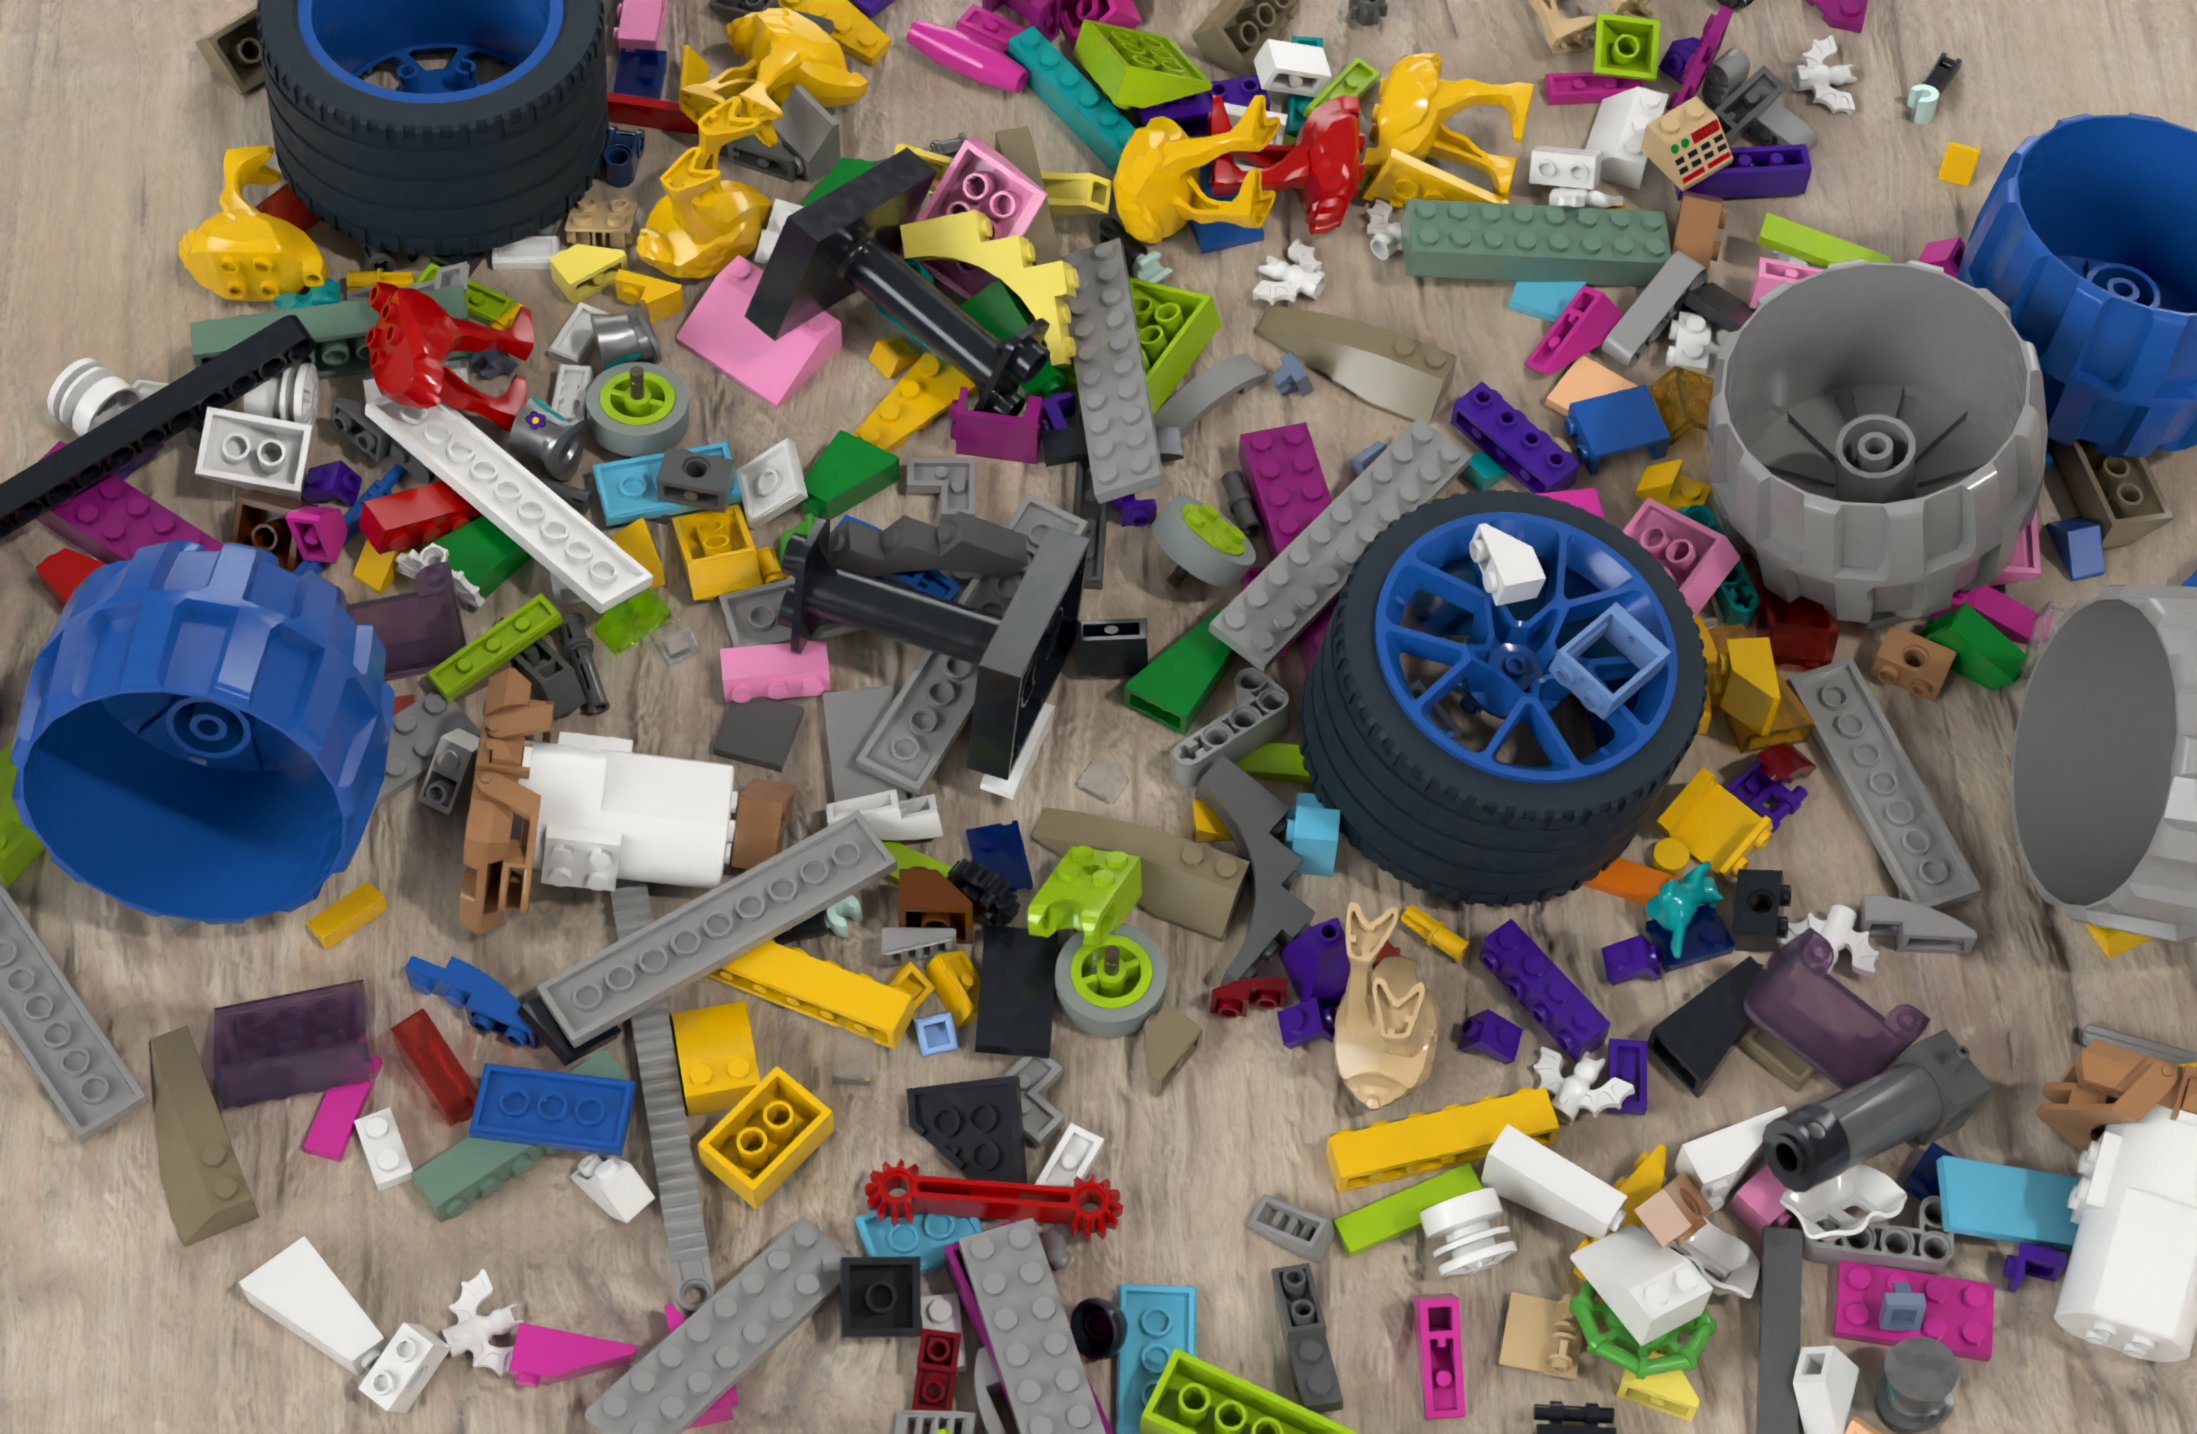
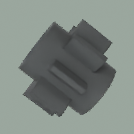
(1367, 11)

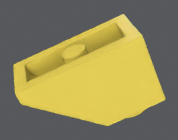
(586, 270)
(1663, 1392)

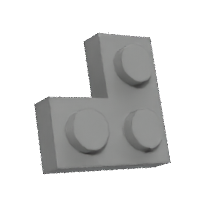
(949, 476)
(1038, 1115)

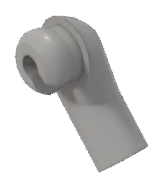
(1055, 1246)

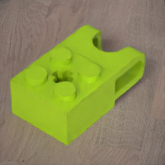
(1087, 893)

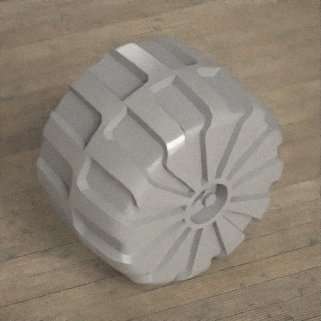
(1877, 438)
(2113, 763)

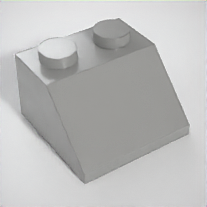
(808, 134)

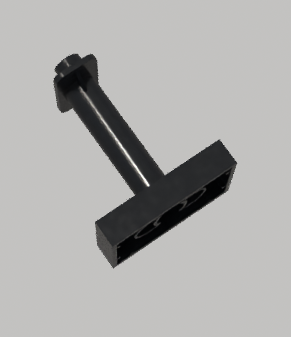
(853, 244)
(1014, 652)

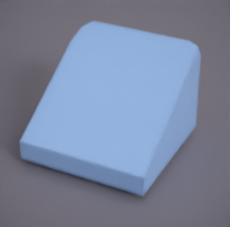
(935, 1033)

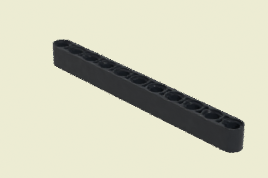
(152, 422)

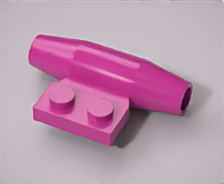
(974, 48)

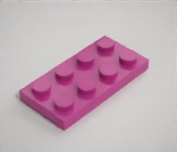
(1955, 1310)

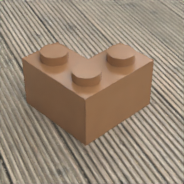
(1698, 225)
(761, 819)

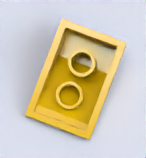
(717, 552)
(715, 1056)

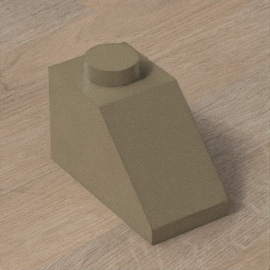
(1168, 1045)

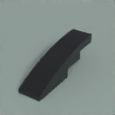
(1070, 445)

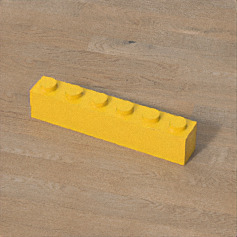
(821, 991)
(1436, 1139)

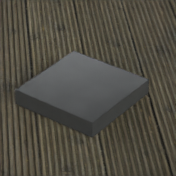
(759, 732)

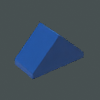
(2078, 547)

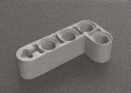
(1775, 125)
(1654, 309)
(1258, 718)
(1909, 1240)

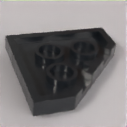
(974, 1126)

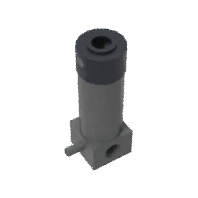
(1921, 1096)

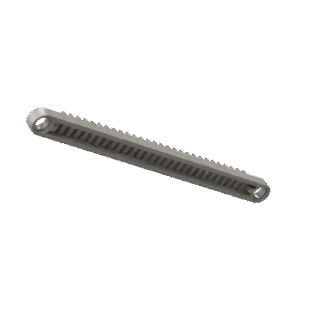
(666, 1120)

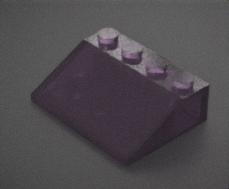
(292, 1044)

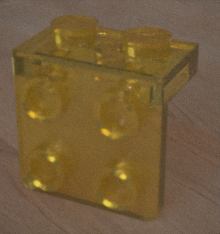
(1682, 401)

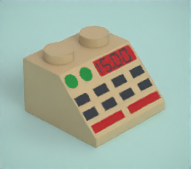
(1687, 144)

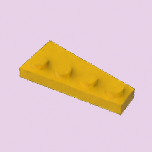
(852, 28)
(1406, 178)
(914, 403)

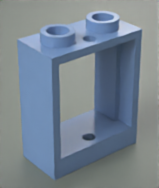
(1618, 629)

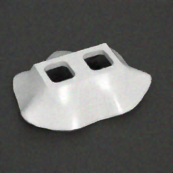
(1855, 1187)
(1724, 1257)

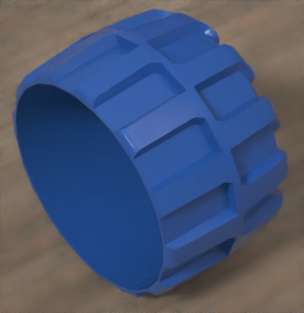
(2100, 274)
(203, 733)

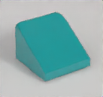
(1483, 471)

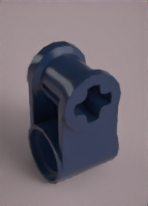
(623, 155)

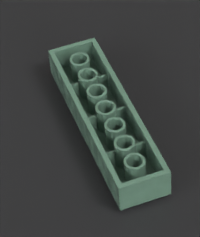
(1533, 242)
(336, 327)

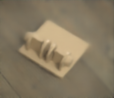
(602, 217)
(1542, 1336)

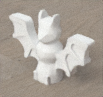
(1820, 77)
(1582, 198)
(1388, 235)
(1296, 277)
(413, 562)
(1839, 934)
(1575, 1090)
(475, 1331)

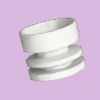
(89, 396)
(287, 396)
(1468, 1232)

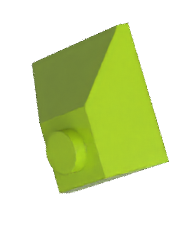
(1626, 47)

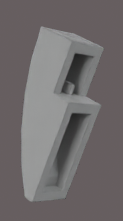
(1914, 926)

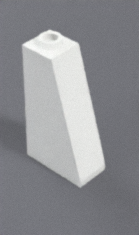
(1552, 1185)
(315, 1305)

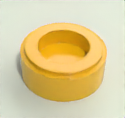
(1670, 856)

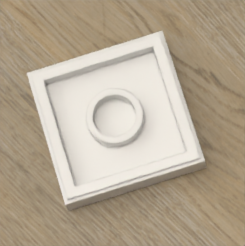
(771, 483)

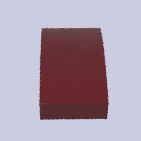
(1784, 762)
(1233, 998)
(936, 1370)

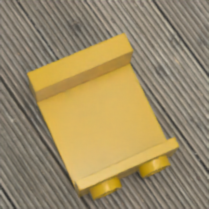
(1715, 825)

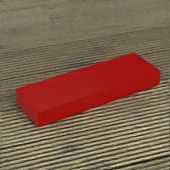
(649, 113)

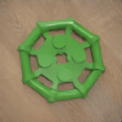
(1617, 1334)

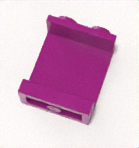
(1041, 13)
(997, 434)

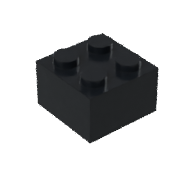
(880, 1297)

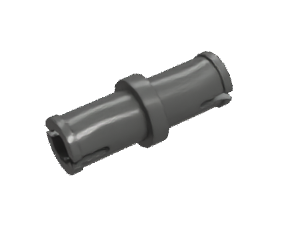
(1241, 503)

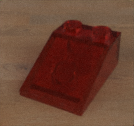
(1797, 630)

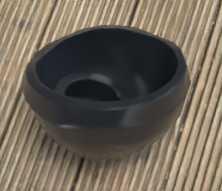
(1098, 1328)

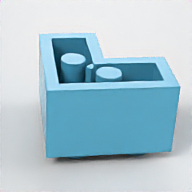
(1313, 835)

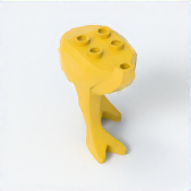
(778, 54)
(1418, 102)
(1160, 176)
(701, 217)
(248, 251)

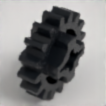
(986, 891)

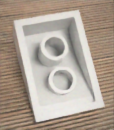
(254, 452)
(1724, 1158)
(1643, 1283)

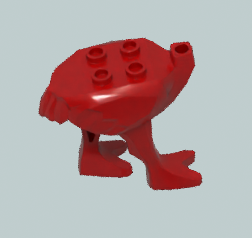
(1318, 166)
(414, 344)

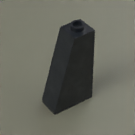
(1706, 1028)

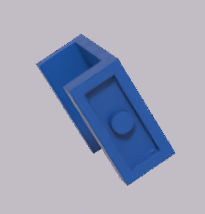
(1616, 426)

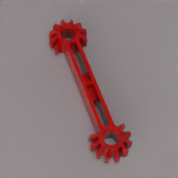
(993, 1200)

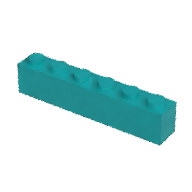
(1071, 96)

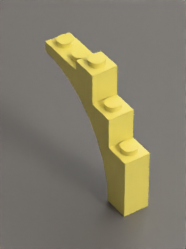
(1066, 191)
(1041, 287)

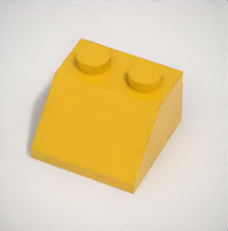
(1747, 682)

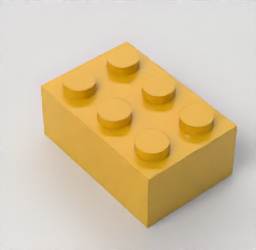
(766, 1137)

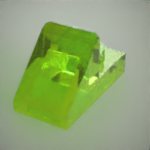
(631, 621)

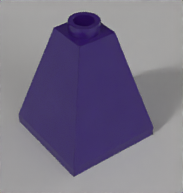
(1318, 962)

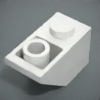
(1507, 565)
(450, 771)
(613, 1185)
(1824, 1389)

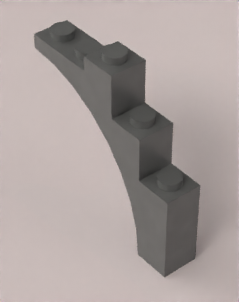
(912, 545)
(1256, 822)

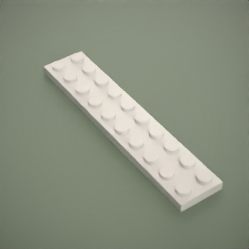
(514, 501)

